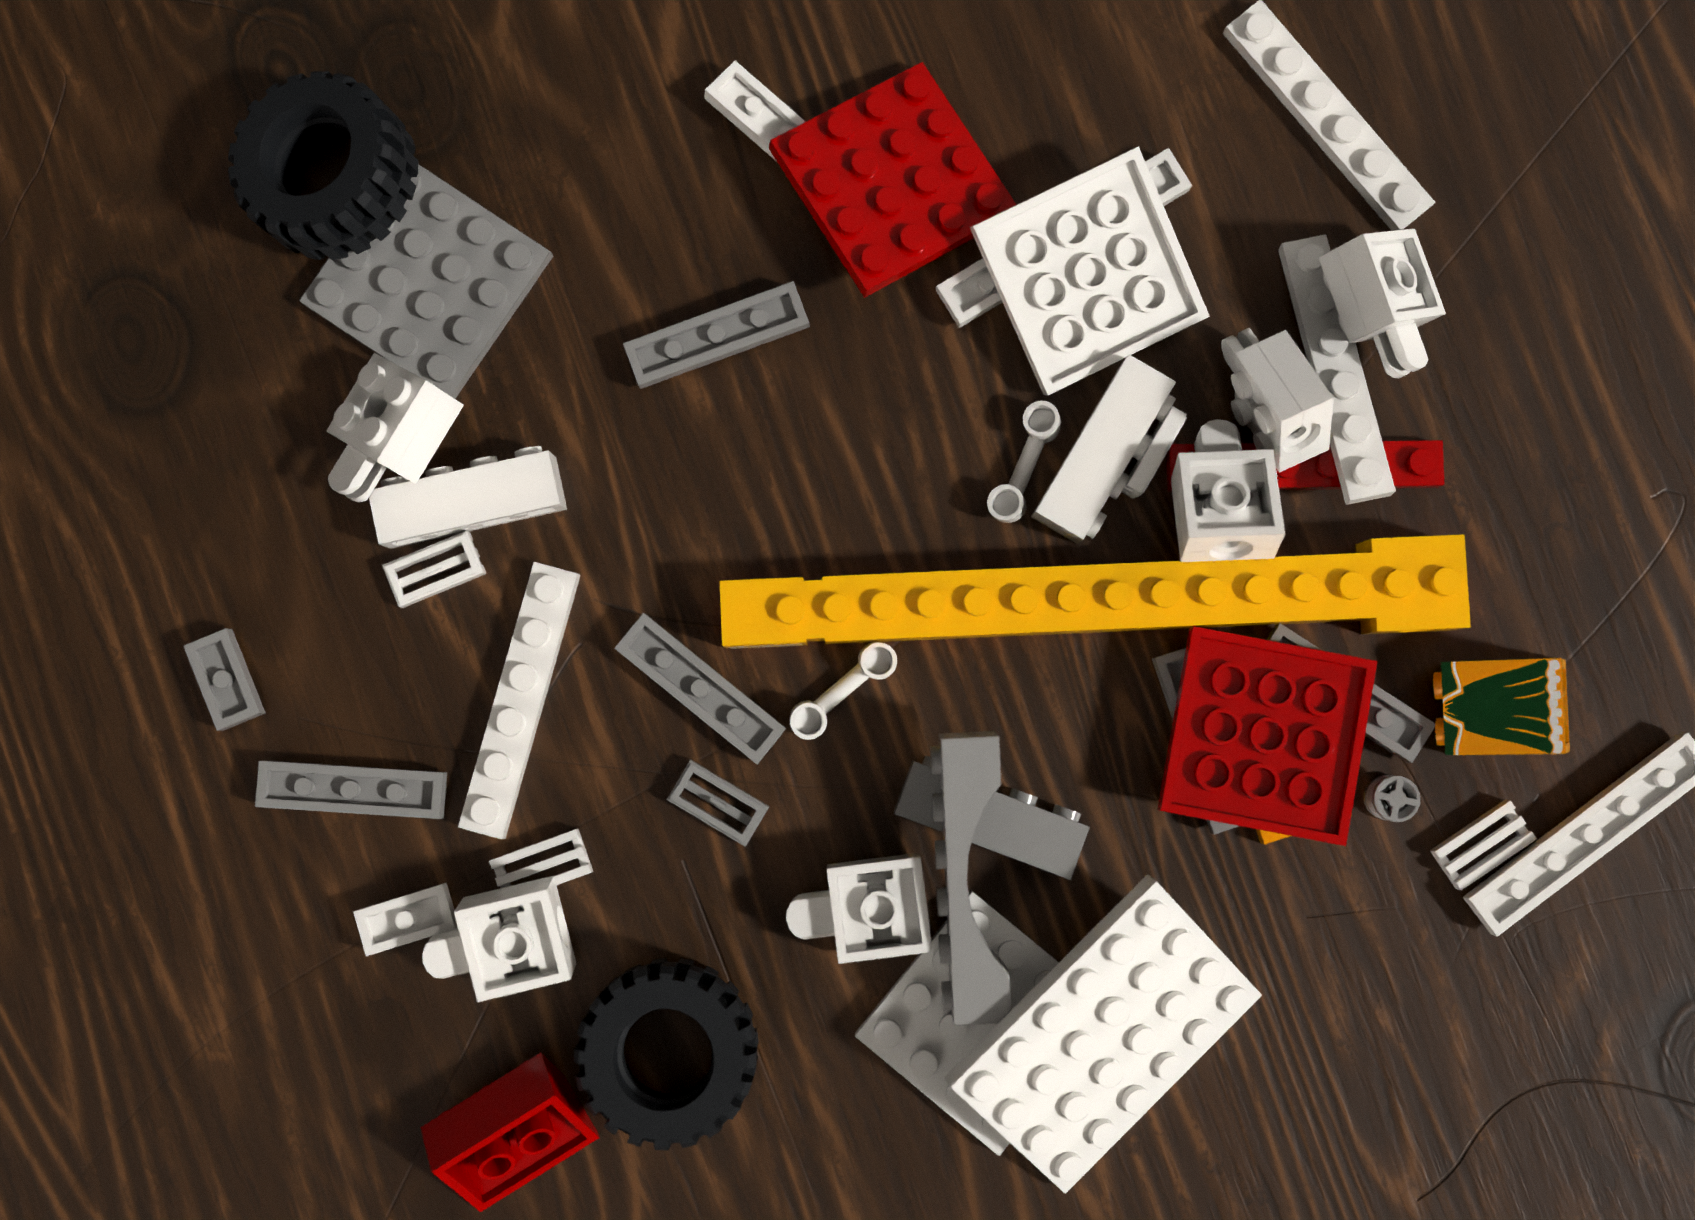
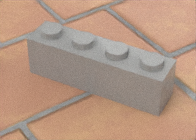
(1007, 824)

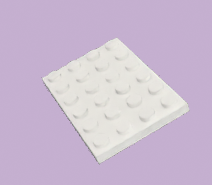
(1104, 1035)

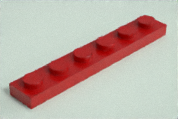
(1410, 462)

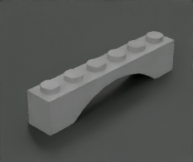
(968, 779)

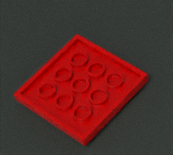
(891, 178)
(1267, 735)

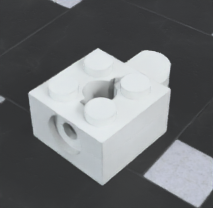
(1384, 295)
(1279, 397)
(388, 423)
(1226, 499)
(870, 908)
(506, 941)

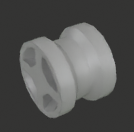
(1402, 799)

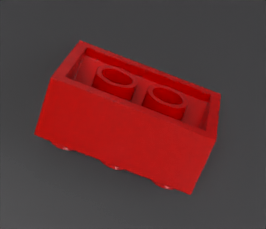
(508, 1133)

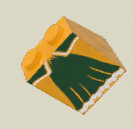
(1503, 707)

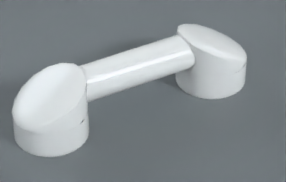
(1042, 425)
(875, 661)

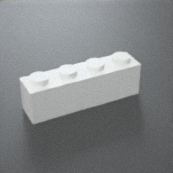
(1104, 449)
(467, 498)

